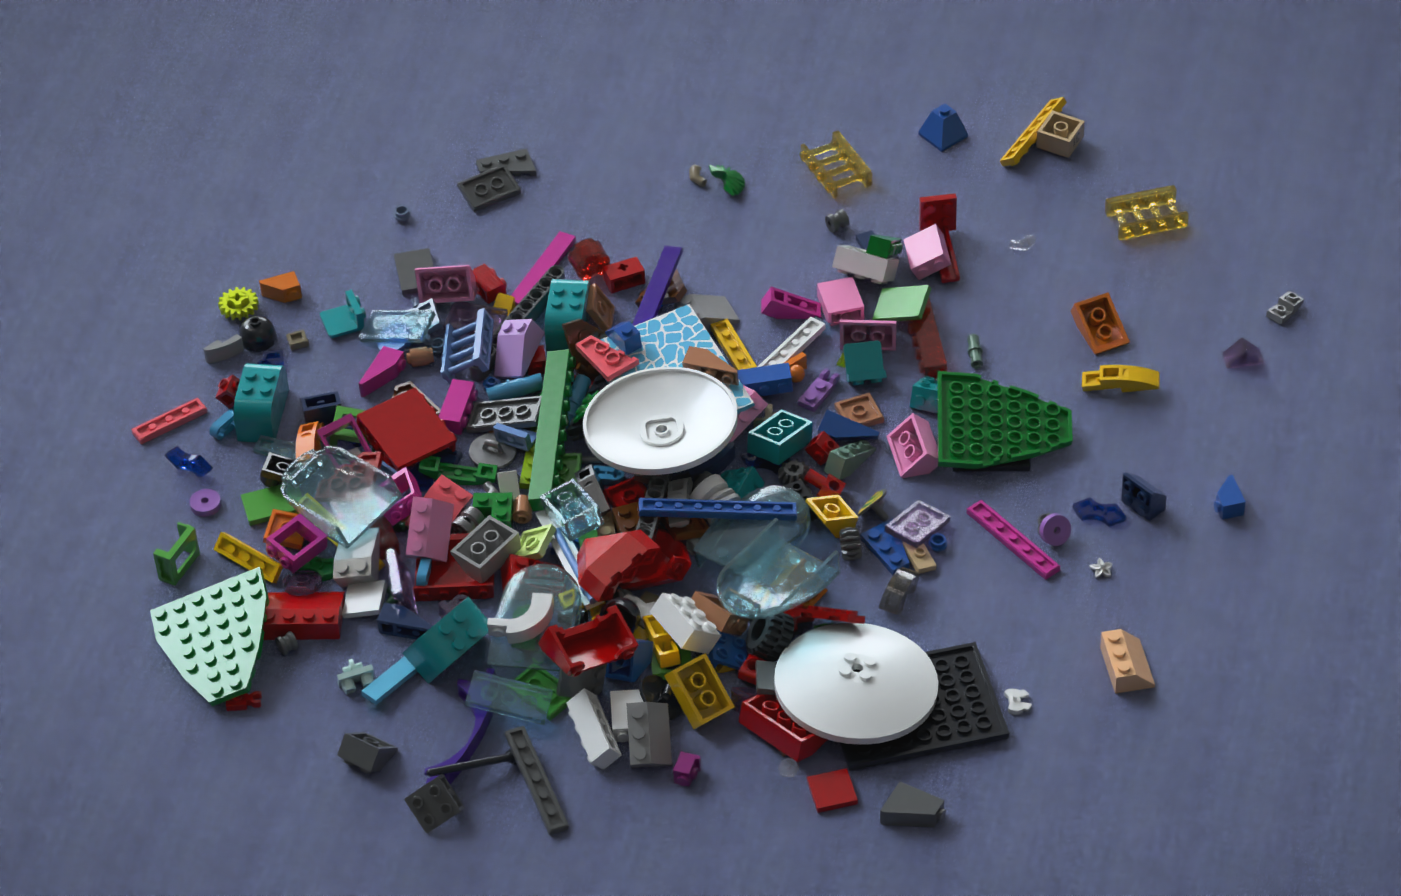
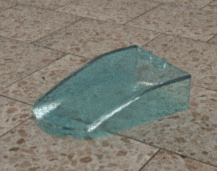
(338, 492)
(729, 536)
(772, 576)
(516, 602)

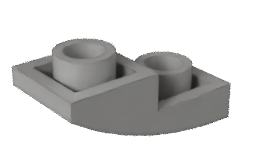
(1286, 307)
(221, 351)

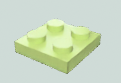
(536, 541)

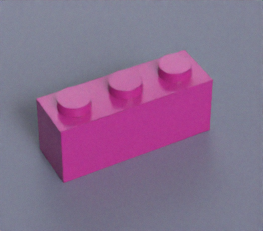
(458, 405)

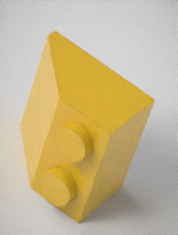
(833, 513)

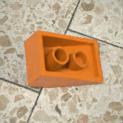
(1099, 323)

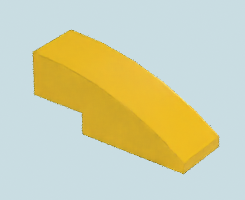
(663, 644)

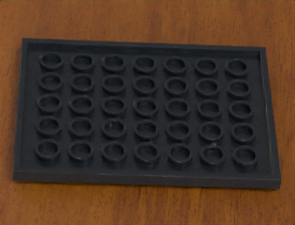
(962, 716)

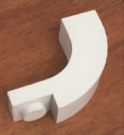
(527, 625)

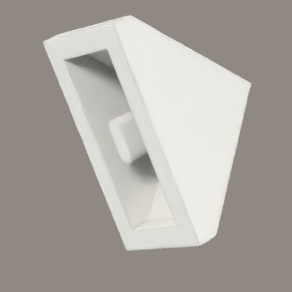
(508, 482)

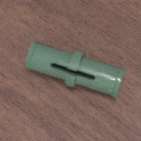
(975, 351)

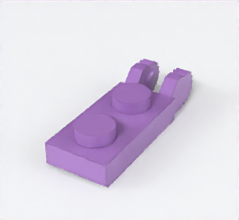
(818, 391)

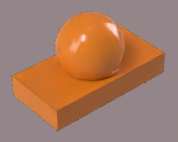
(797, 367)

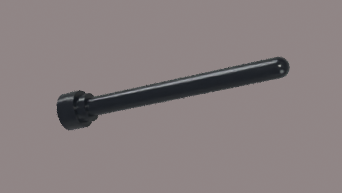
(507, 757)

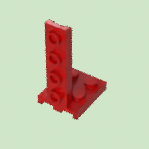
(942, 212)

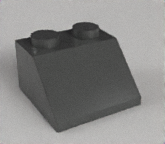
(591, 680)
(365, 751)

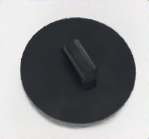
(656, 689)

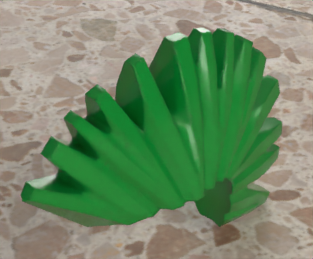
(732, 179)

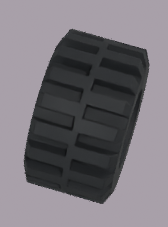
(770, 636)

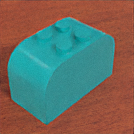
(565, 303)
(260, 401)
(447, 640)

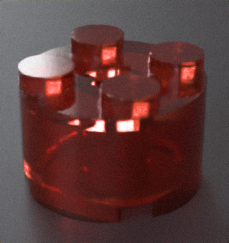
(588, 258)

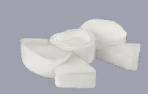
(1014, 699)

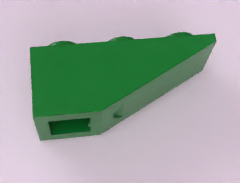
(884, 246)

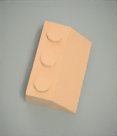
(1125, 661)

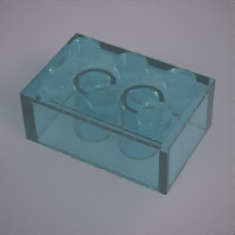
(572, 510)

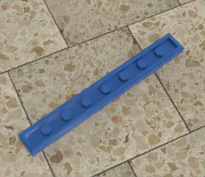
(717, 509)

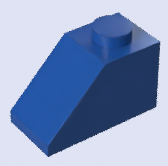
(625, 337)
(1229, 500)

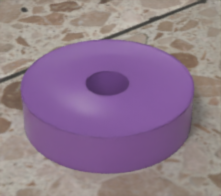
(205, 502)
(1047, 529)

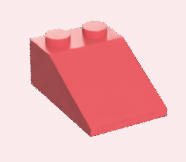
(449, 492)

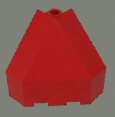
(613, 560)
(668, 566)

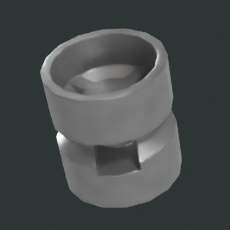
(467, 520)

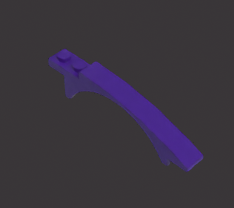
(482, 720)

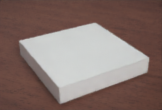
(364, 599)

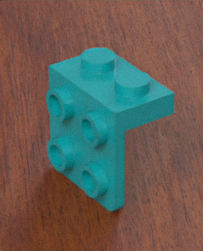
(345, 318)
(864, 362)
(924, 395)
(743, 480)

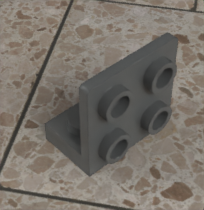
(434, 803)

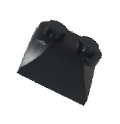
(274, 469)

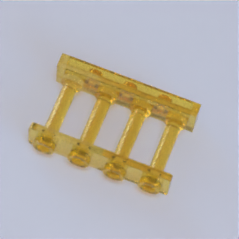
(846, 153)
(1142, 200)

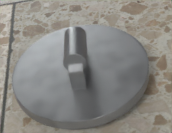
(489, 451)

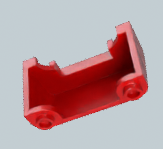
(589, 643)

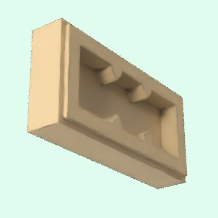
(920, 558)

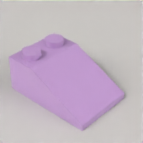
(516, 347)

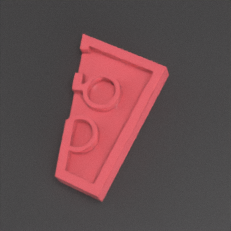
(605, 359)

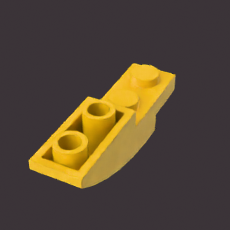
(1121, 376)

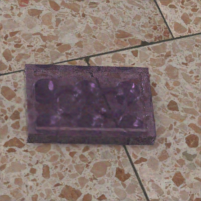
(466, 313)
(917, 523)
(401, 580)

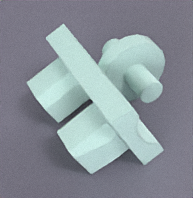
(355, 673)

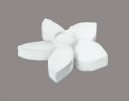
(1101, 568)

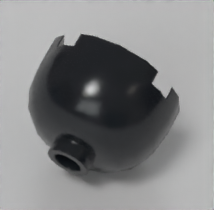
(257, 333)
(628, 610)

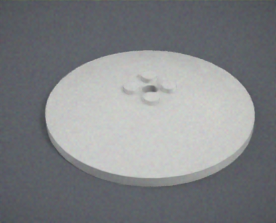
(631, 411)
(864, 707)

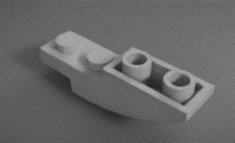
(679, 490)

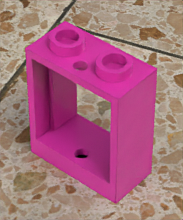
(340, 424)
(404, 481)
(306, 529)

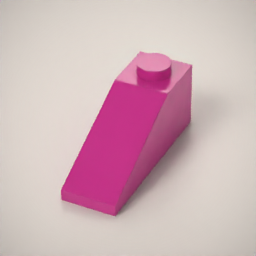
(786, 305)
(382, 370)

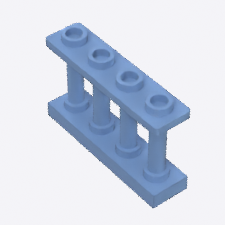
(481, 349)

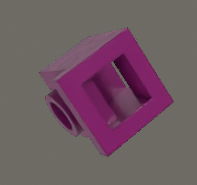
(686, 768)

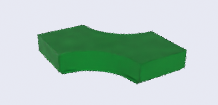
(321, 566)

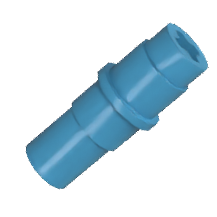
(515, 388)
(579, 390)

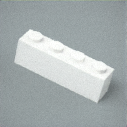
(593, 729)

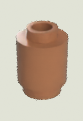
(420, 356)
(521, 509)

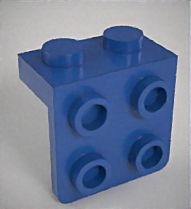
(728, 651)

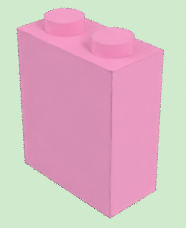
(927, 252)
(840, 300)

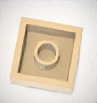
(1060, 134)

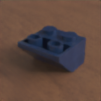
(320, 407)
(1142, 496)

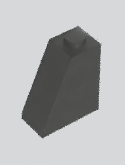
(912, 808)

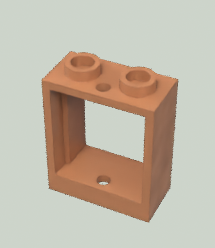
(718, 615)

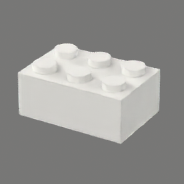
(864, 265)
(685, 623)

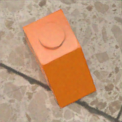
(281, 287)

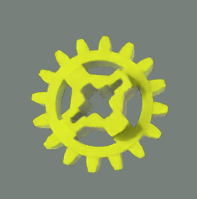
(238, 303)

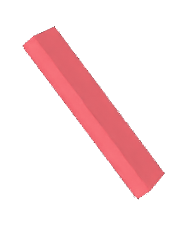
(169, 420)

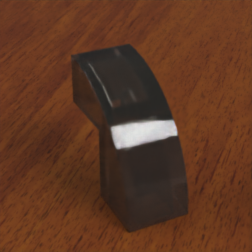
(895, 594)

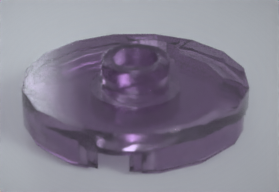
(302, 583)

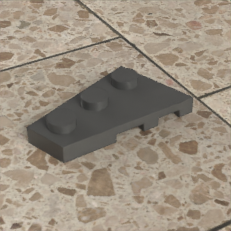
(515, 161)

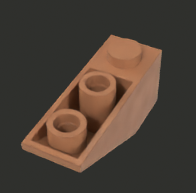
(709, 363)

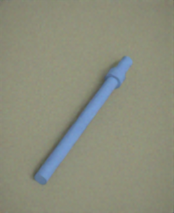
(571, 560)

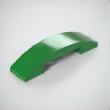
(457, 473)

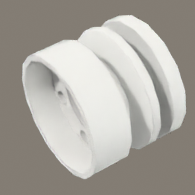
(714, 489)

